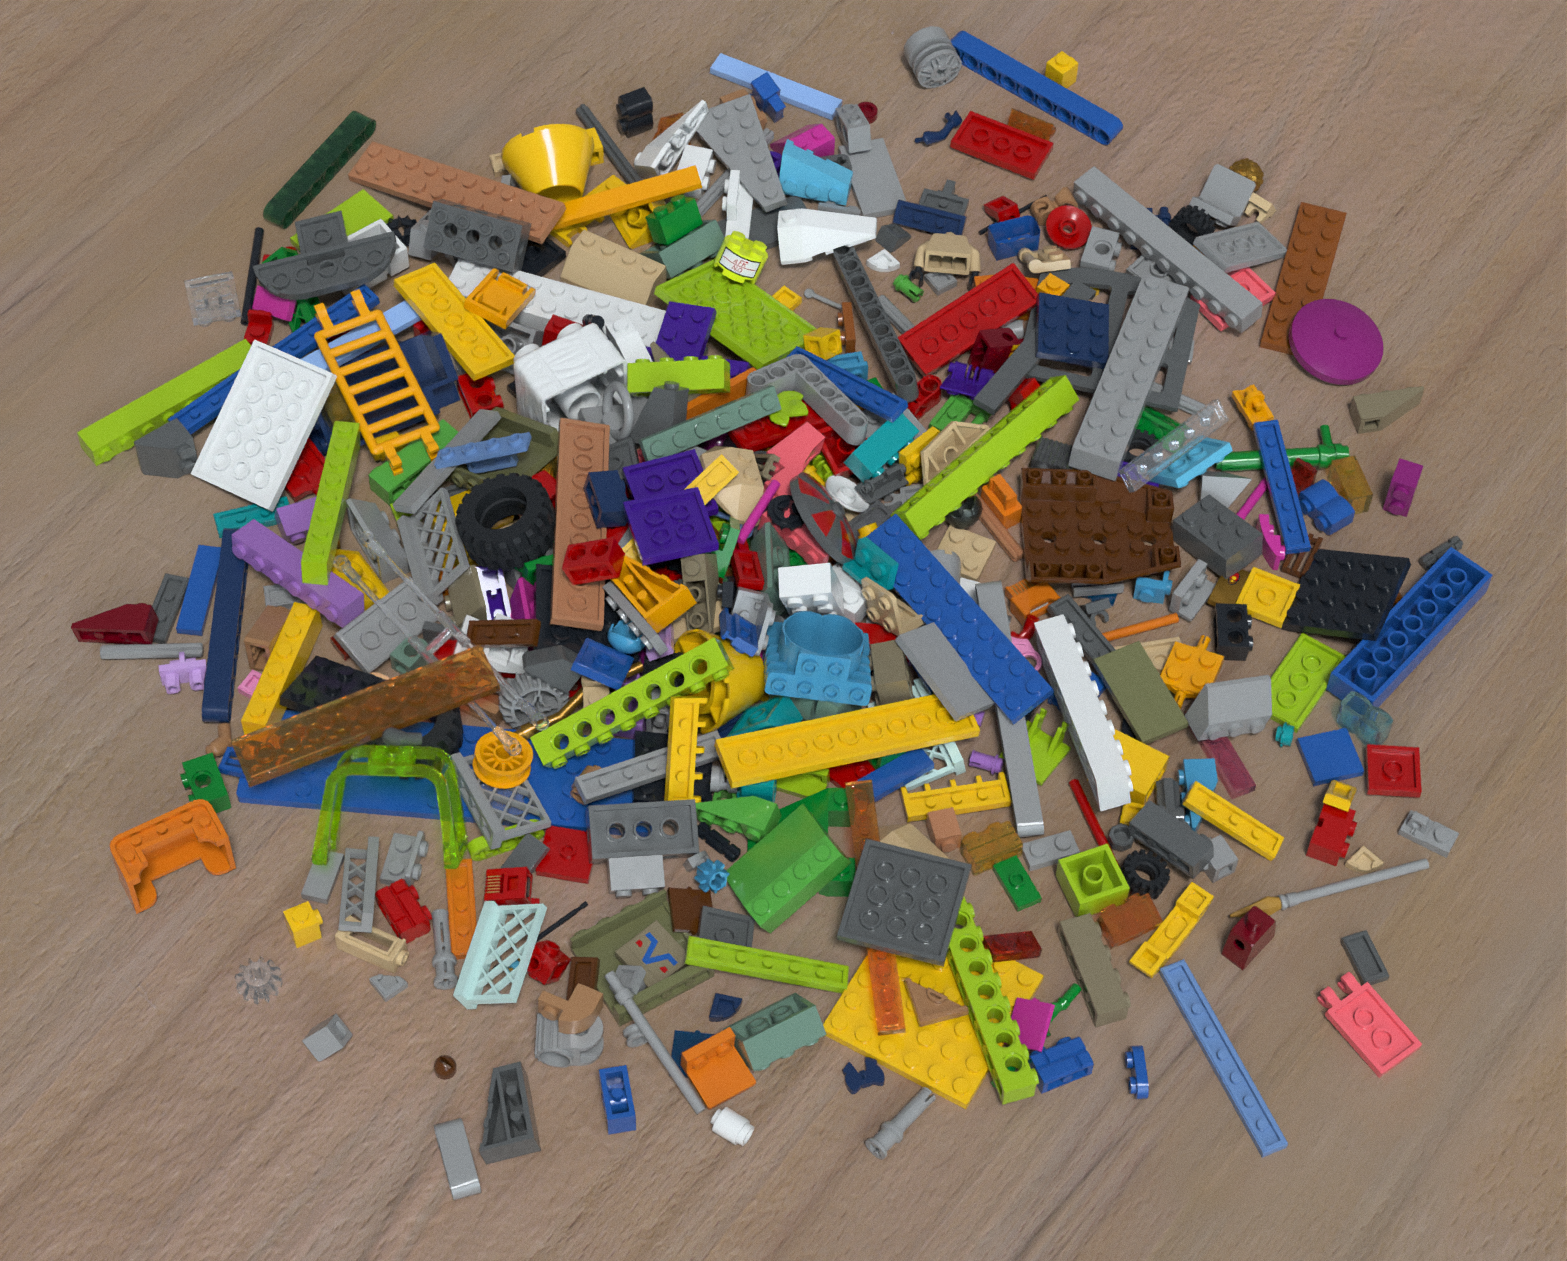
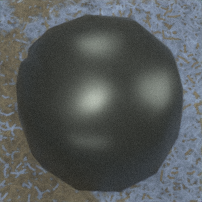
(967, 514)

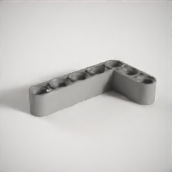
(818, 392)

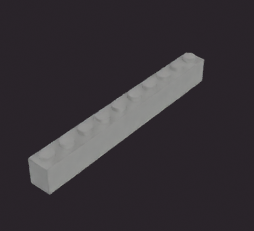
(1167, 250)

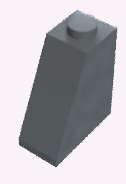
(662, 410)

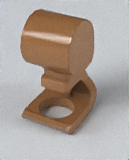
(1042, 207)

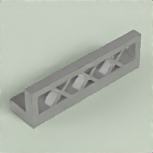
(368, 885)

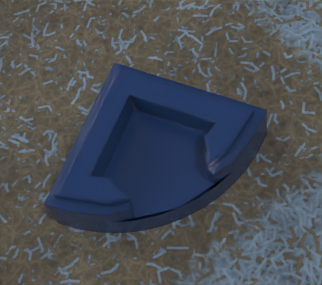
(724, 1007)

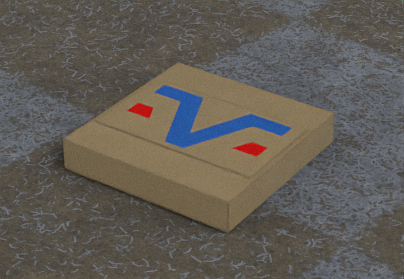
(655, 952)

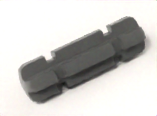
(1435, 554)

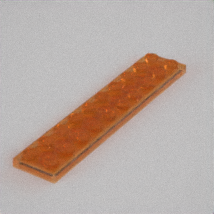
(365, 715)

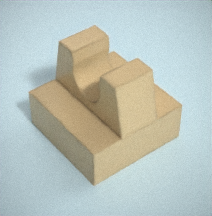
(1260, 205)

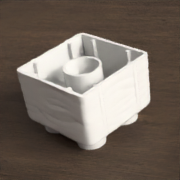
(567, 374)

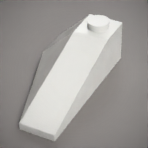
(666, 149)
(812, 232)

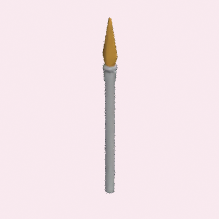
(1272, 904)

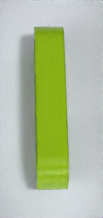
(480, 850)

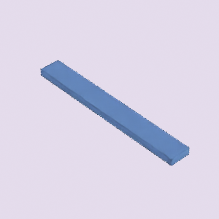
(1223, 1058)

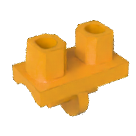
(1252, 405)

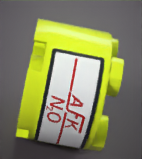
(741, 257)

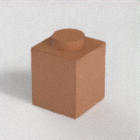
(944, 829)

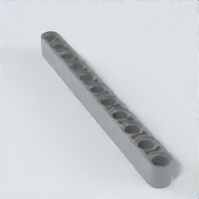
(1014, 737)

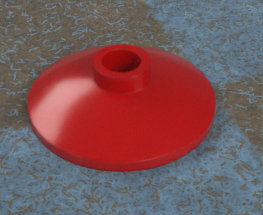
(1072, 219)

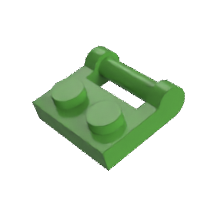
(958, 409)

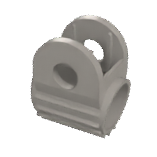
(567, 1049)

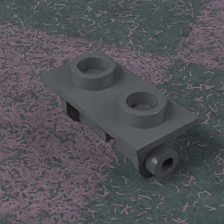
(883, 485)

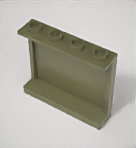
(541, 449)
(614, 932)

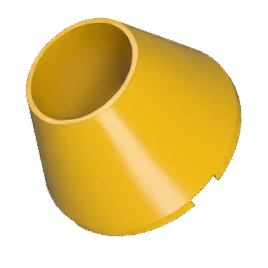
(550, 161)
(734, 693)

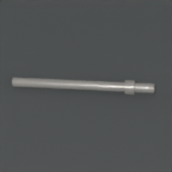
(625, 997)

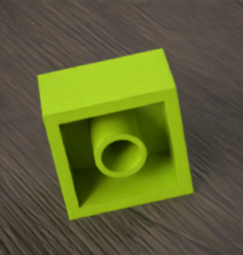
(1092, 880)

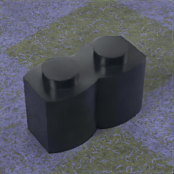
(635, 112)

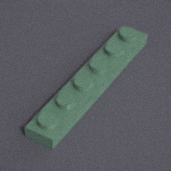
(710, 424)

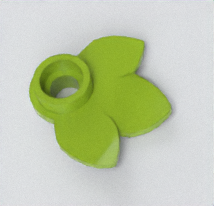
(791, 406)

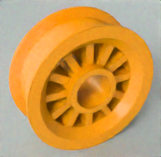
(499, 768)

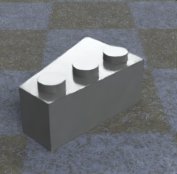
(510, 1118)

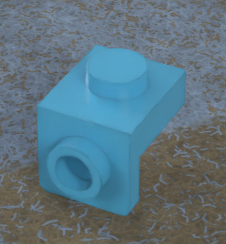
(1152, 590)

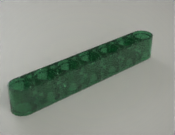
(319, 169)

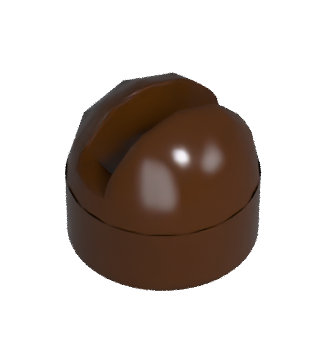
(441, 1070)

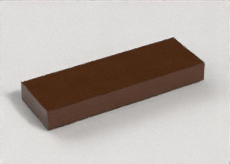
(504, 633)

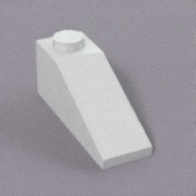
(627, 340)

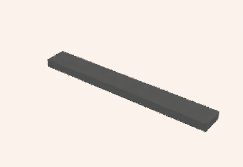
(1020, 363)

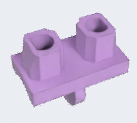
(183, 671)

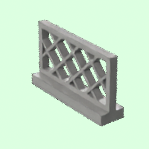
(420, 553)
(487, 816)

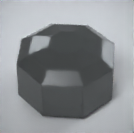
(1120, 837)

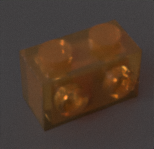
(1129, 920)

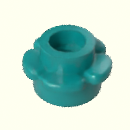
(1285, 734)

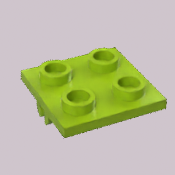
(1045, 750)

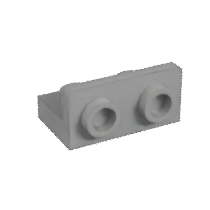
(1192, 592)
(404, 858)

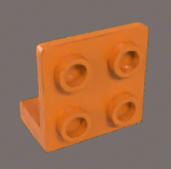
(717, 1069)

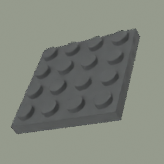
(904, 902)

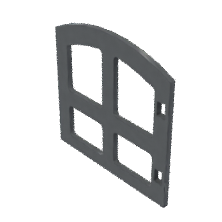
(1120, 287)

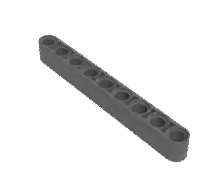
(876, 323)

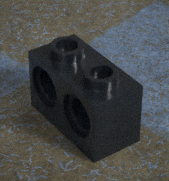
(1227, 632)

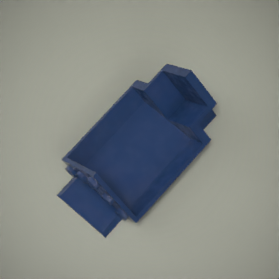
(432, 369)

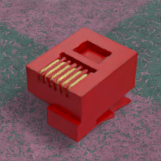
(509, 886)

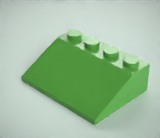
(786, 869)

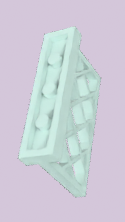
(948, 751)
(483, 952)

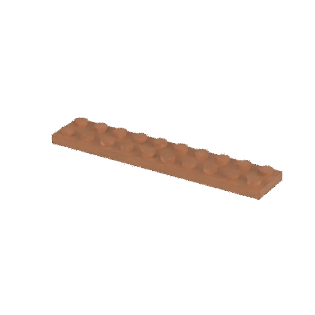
(427, 181)
(581, 449)

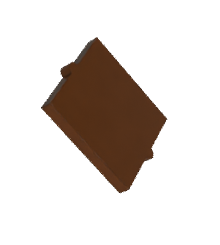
(686, 907)

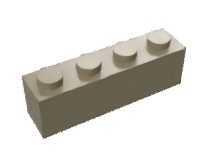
(1093, 970)

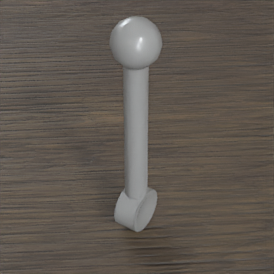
(809, 293)

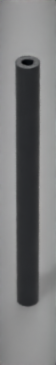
(252, 279)

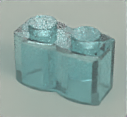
(1363, 719)

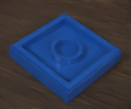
(602, 664)
(1330, 756)

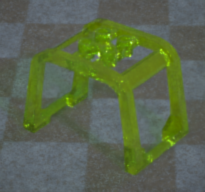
(395, 761)

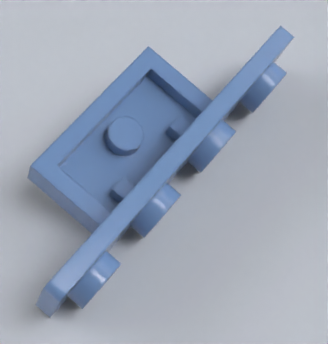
(485, 455)

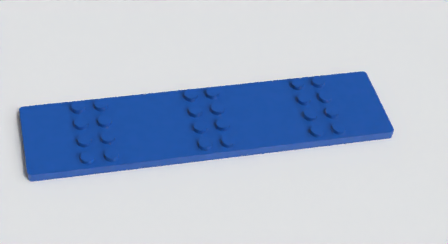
(419, 798)

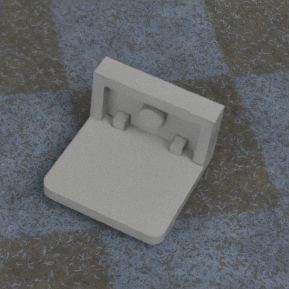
(1224, 196)
(757, 609)

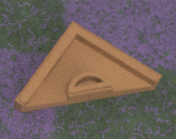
(931, 1005)

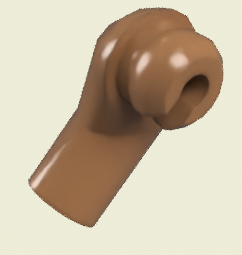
(220, 744)

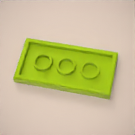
(357, 213)
(1302, 680)

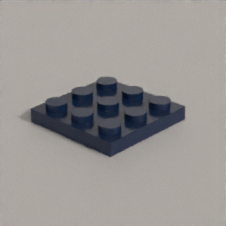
(1072, 330)

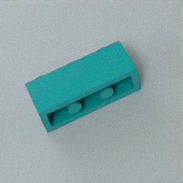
(881, 448)

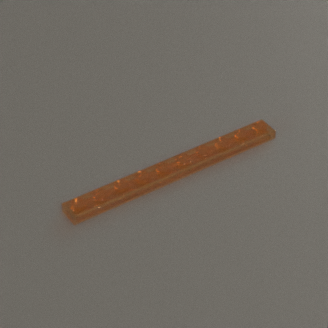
(881, 964)

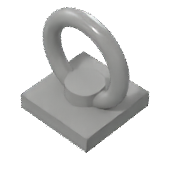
(618, 416)

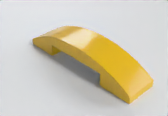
(1173, 930)

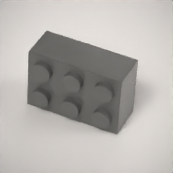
(1217, 536)

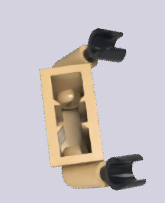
(946, 255)

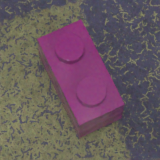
(1403, 487)

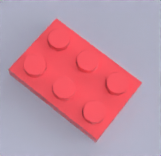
(1251, 282)

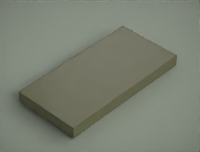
(1140, 693)

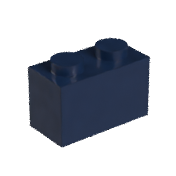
(606, 497)

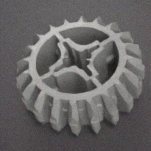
(535, 691)

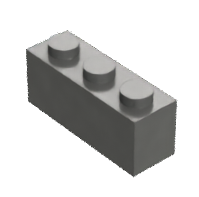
(1172, 839)

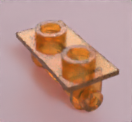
(1031, 124)

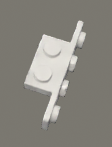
(737, 204)

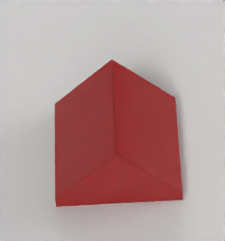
(836, 452)

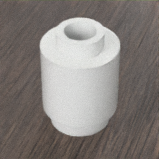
(732, 1126)

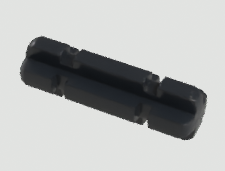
(718, 842)

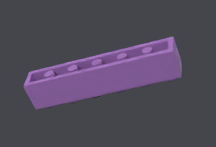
(282, 564)

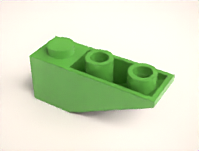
(744, 815)

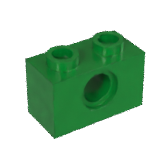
(202, 772)

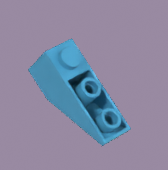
(1196, 770)

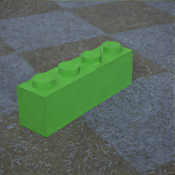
(414, 461)

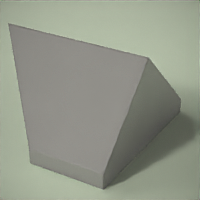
(1221, 486)

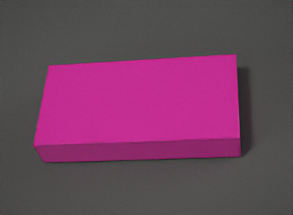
(278, 306)

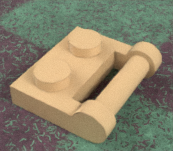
(1044, 260)

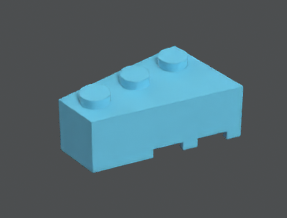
(813, 177)

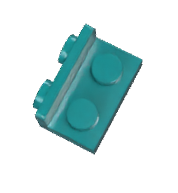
(872, 563)

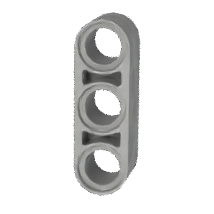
(457, 1159)

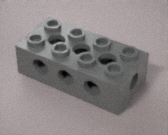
(465, 245)
(652, 816)

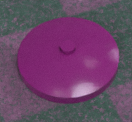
(1336, 341)

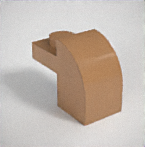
(576, 1013)

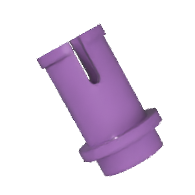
(986, 762)

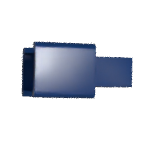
(767, 96)

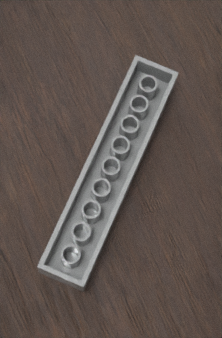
(1128, 377)

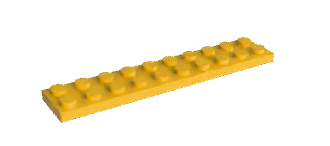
(840, 740)

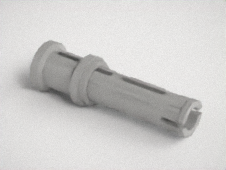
(441, 922)
(892, 1131)

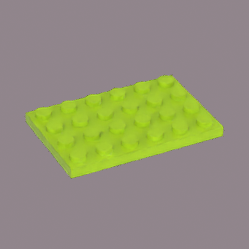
(746, 316)

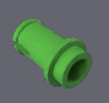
(907, 287)

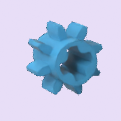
(711, 876)

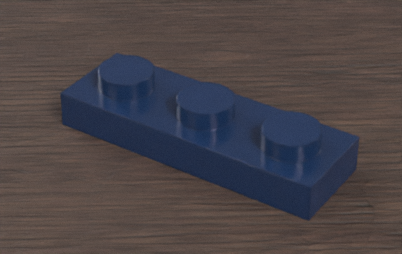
(928, 218)

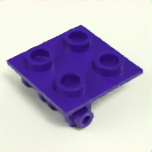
(957, 382)

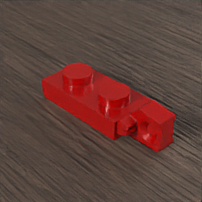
(747, 567)

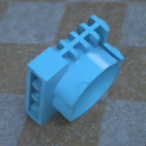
(818, 659)

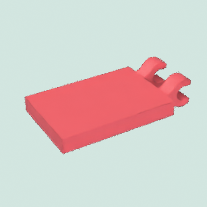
(1369, 1025)

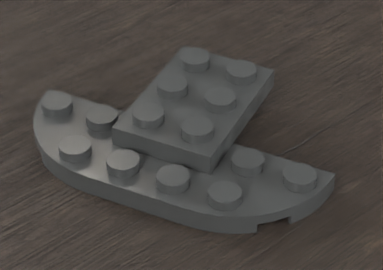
(326, 260)

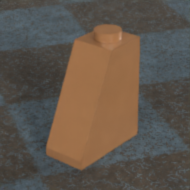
(263, 636)

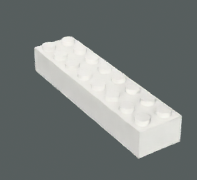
(1084, 712)

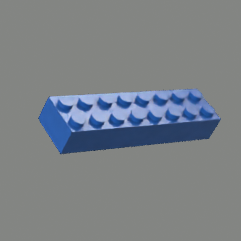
(1412, 629)

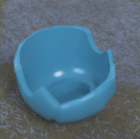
(624, 639)

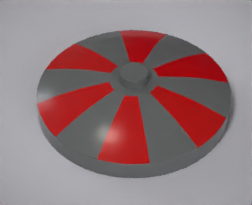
(823, 517)

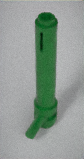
(1318, 456)

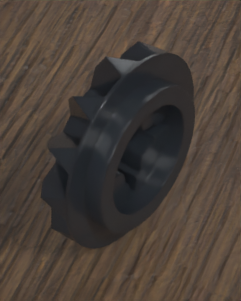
(406, 223)
(777, 509)

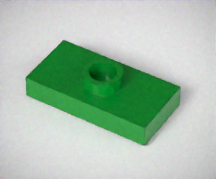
(1016, 883)

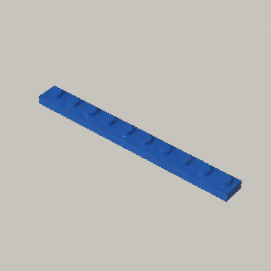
(296, 344)

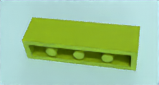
(699, 376)

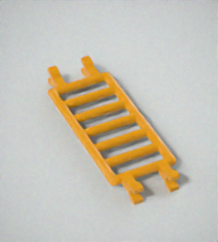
(385, 332)

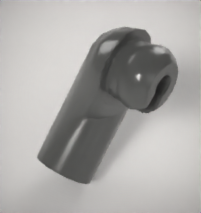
(397, 737)

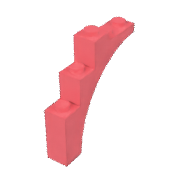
(795, 454)

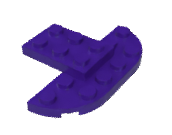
(686, 333)

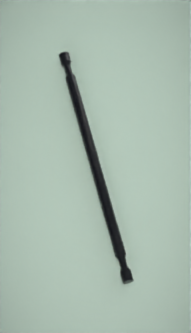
(558, 923)

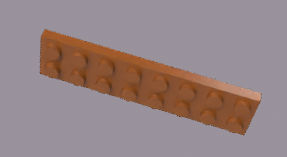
(1303, 271)

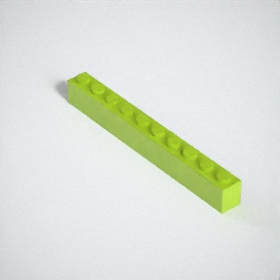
(987, 456)

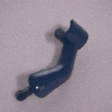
(931, 137)

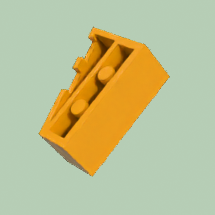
(653, 594)

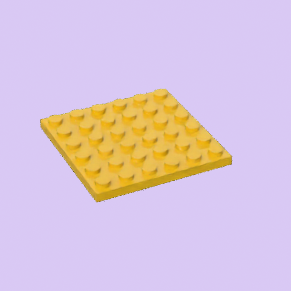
(937, 1055)

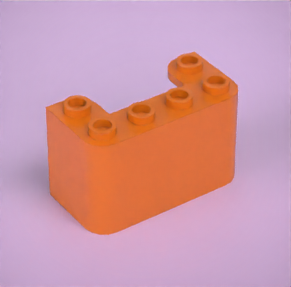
(167, 845)

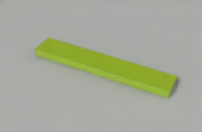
(766, 964)

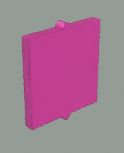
(1033, 1021)

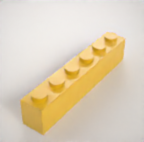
(282, 667)

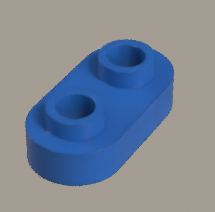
(1139, 1081)

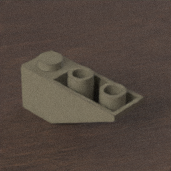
(1379, 410)
(702, 580)

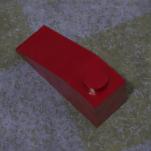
(119, 625)

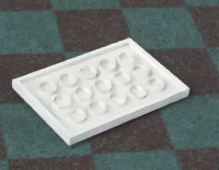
(264, 425)

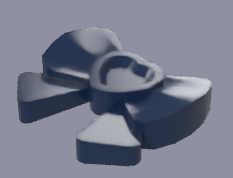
(872, 1076)

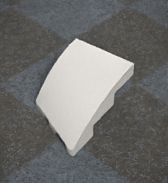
(501, 658)

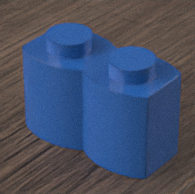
(1326, 507)

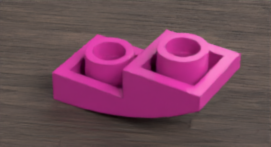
(1271, 545)

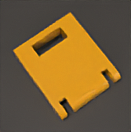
(499, 300)

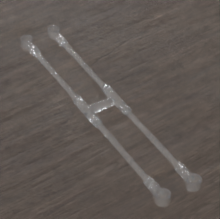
(450, 630)

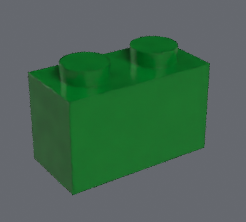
(674, 219)

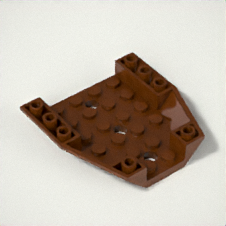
(1084, 507)

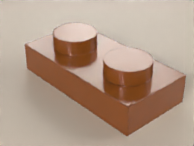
(846, 321)

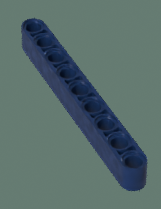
(225, 634)

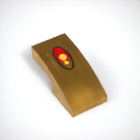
(1228, 589)

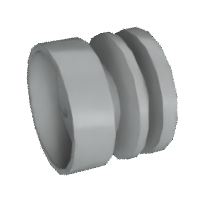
(932, 57)

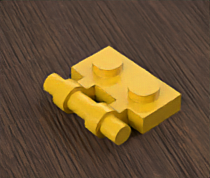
(911, 455)

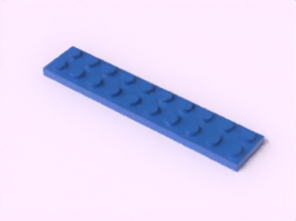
(982, 646)

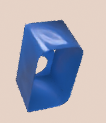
(1001, 231)

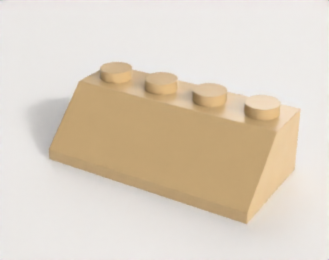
(612, 269)

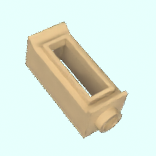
(390, 961)

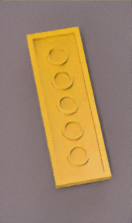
(443, 311)

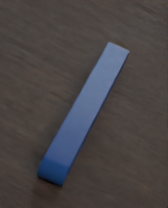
(1036, 89)

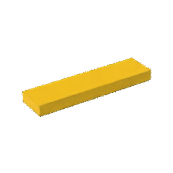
(1233, 821)

